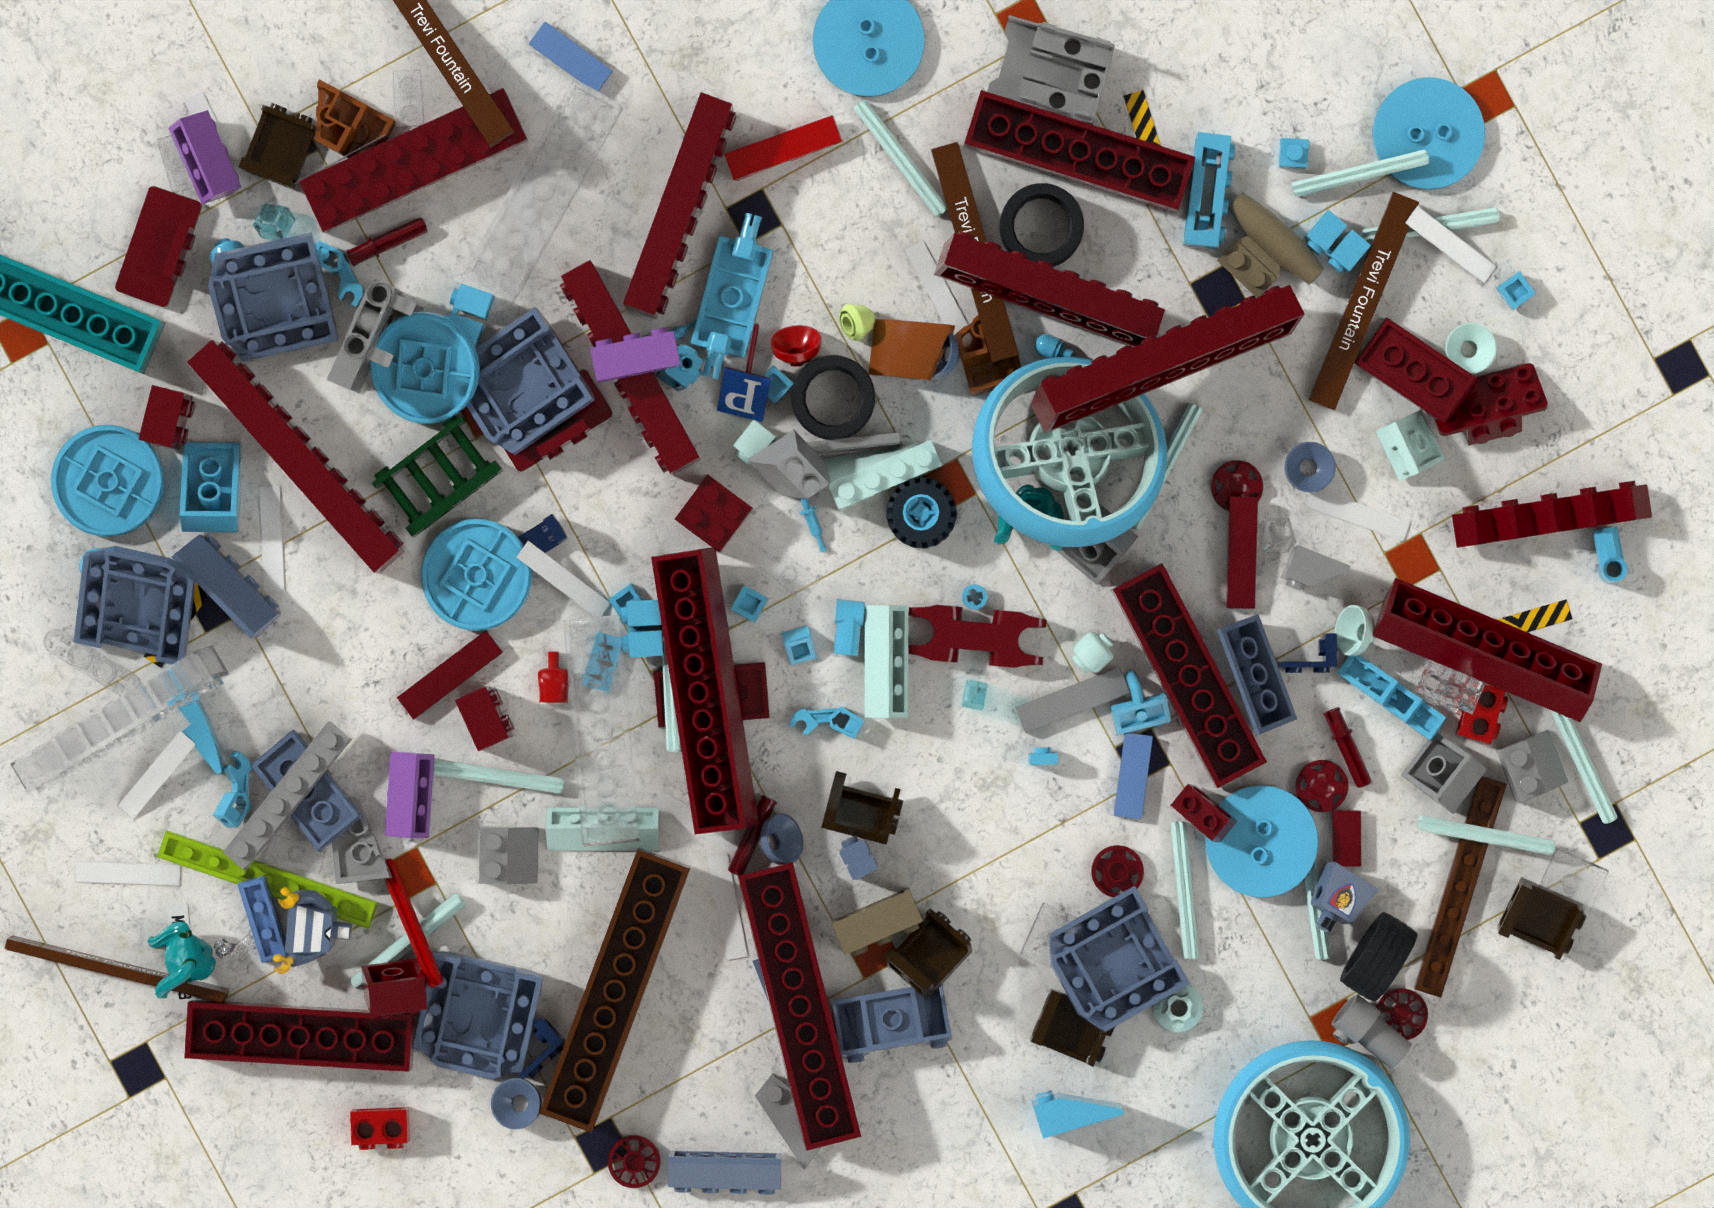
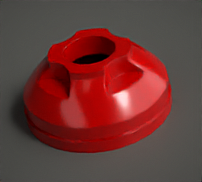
(796, 344)

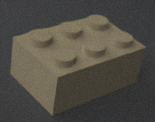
(877, 922)

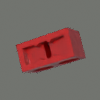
(1489, 715)
(379, 1120)

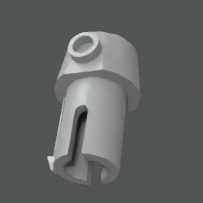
(1361, 1023)

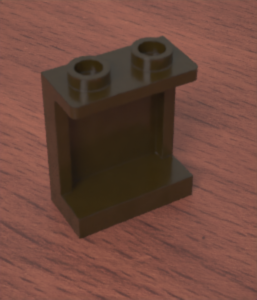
(279, 146)
(861, 812)
(1542, 917)
(930, 954)
(1067, 1032)

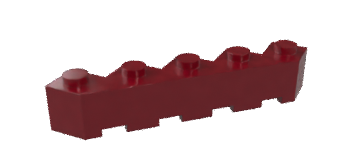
(1551, 514)

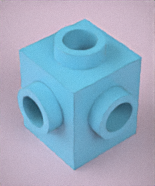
(687, 373)

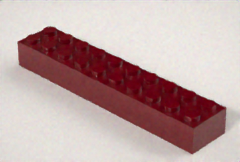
(1166, 358)
(295, 456)
(705, 690)
(799, 1006)

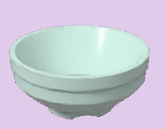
(1480, 337)
(1350, 630)
(1173, 1023)

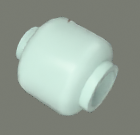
(1093, 652)

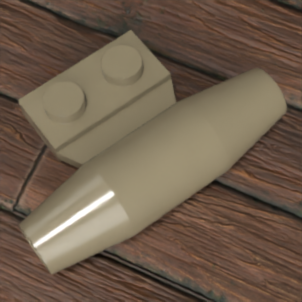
(1266, 249)

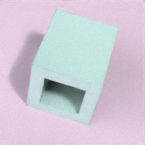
(753, 441)

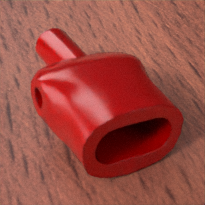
(553, 681)

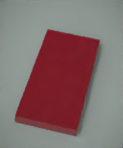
(1416, 371)
(751, 689)

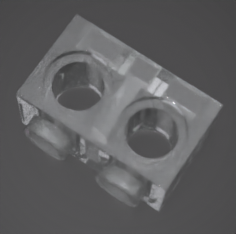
(1450, 684)

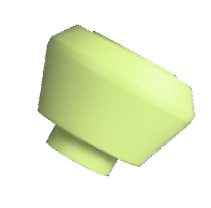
(856, 321)

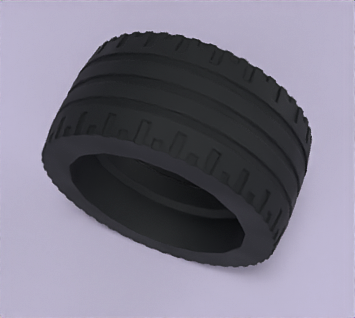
(1055, 194)
(833, 363)
(1379, 957)

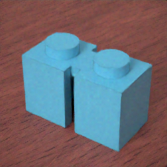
(1347, 251)
(474, 303)
(642, 642)

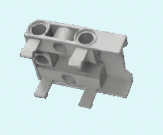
(1040, 67)
(360, 343)

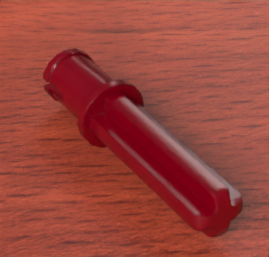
(386, 241)
(1347, 746)
(751, 837)

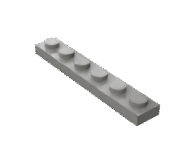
(287, 795)

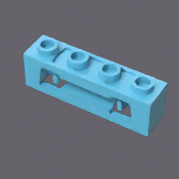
(1214, 145)

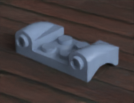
(890, 1022)

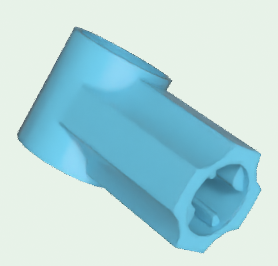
(1609, 551)
(848, 620)

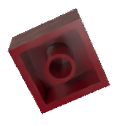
(166, 417)
(713, 513)
(485, 718)
(394, 988)

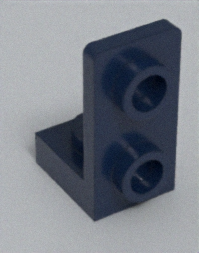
(546, 534)
(1327, 648)
(544, 1032)

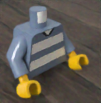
(310, 928)

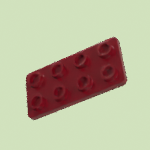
(159, 246)
(1497, 405)
(571, 430)

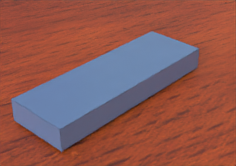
(570, 57)
(1133, 775)
(263, 917)

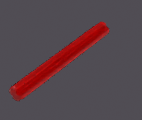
(412, 927)

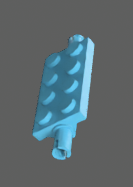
(732, 296)

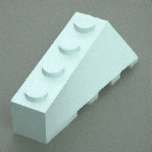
(872, 472)

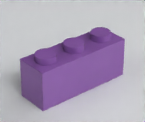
(204, 157)
(635, 355)
(409, 795)

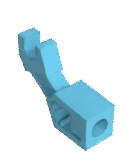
(349, 282)
(814, 717)
(239, 776)

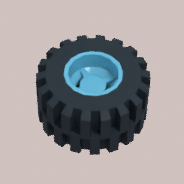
(921, 513)

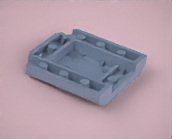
(272, 297)
(526, 384)
(135, 603)
(1114, 961)
(478, 1016)

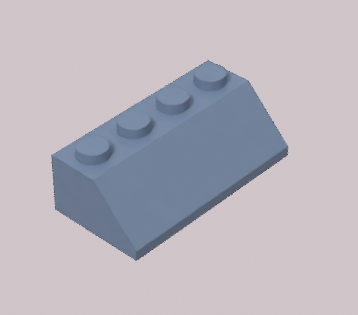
(227, 586)
(1257, 674)
(724, 1171)

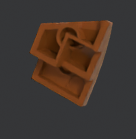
(347, 122)
(907, 348)
(979, 370)

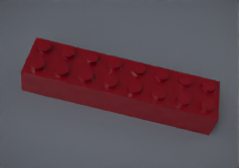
(1079, 151)
(405, 165)
(678, 206)
(1048, 290)
(644, 392)
(1488, 650)
(1189, 675)
(298, 1036)

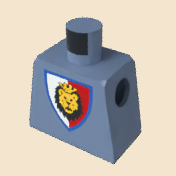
(1340, 896)

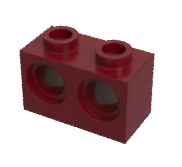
(1203, 813)

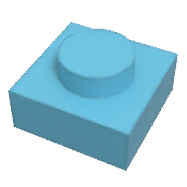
(1293, 153)
(1515, 290)
(778, 385)
(749, 603)
(1043, 756)

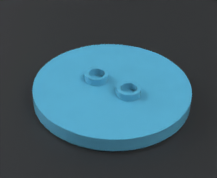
(868, 45)
(1433, 118)
(431, 368)
(107, 480)
(475, 574)
(1268, 845)

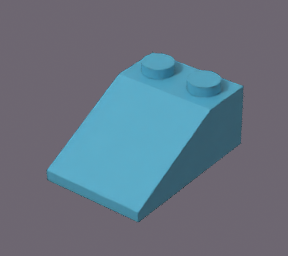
(210, 487)
(1067, 1112)

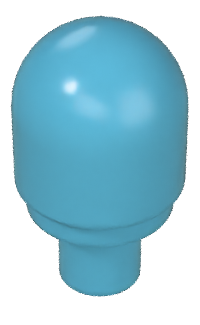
(1051, 347)

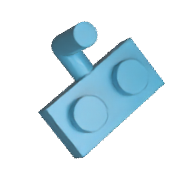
(1141, 711)

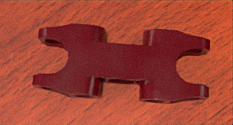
(996, 637)

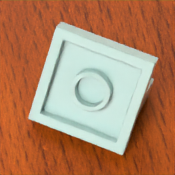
(1410, 445)

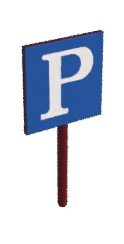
(742, 391)

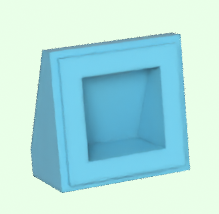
(799, 645)

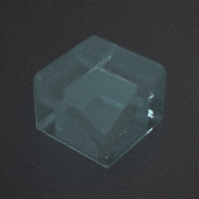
(274, 222)
(974, 694)

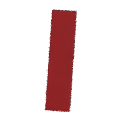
(783, 148)

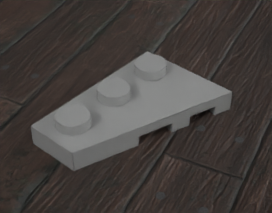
(358, 853)
(779, 1106)

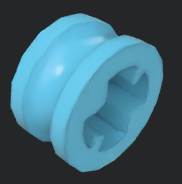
(970, 604)

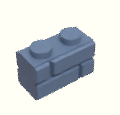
(857, 856)

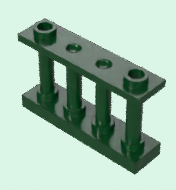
(440, 503)

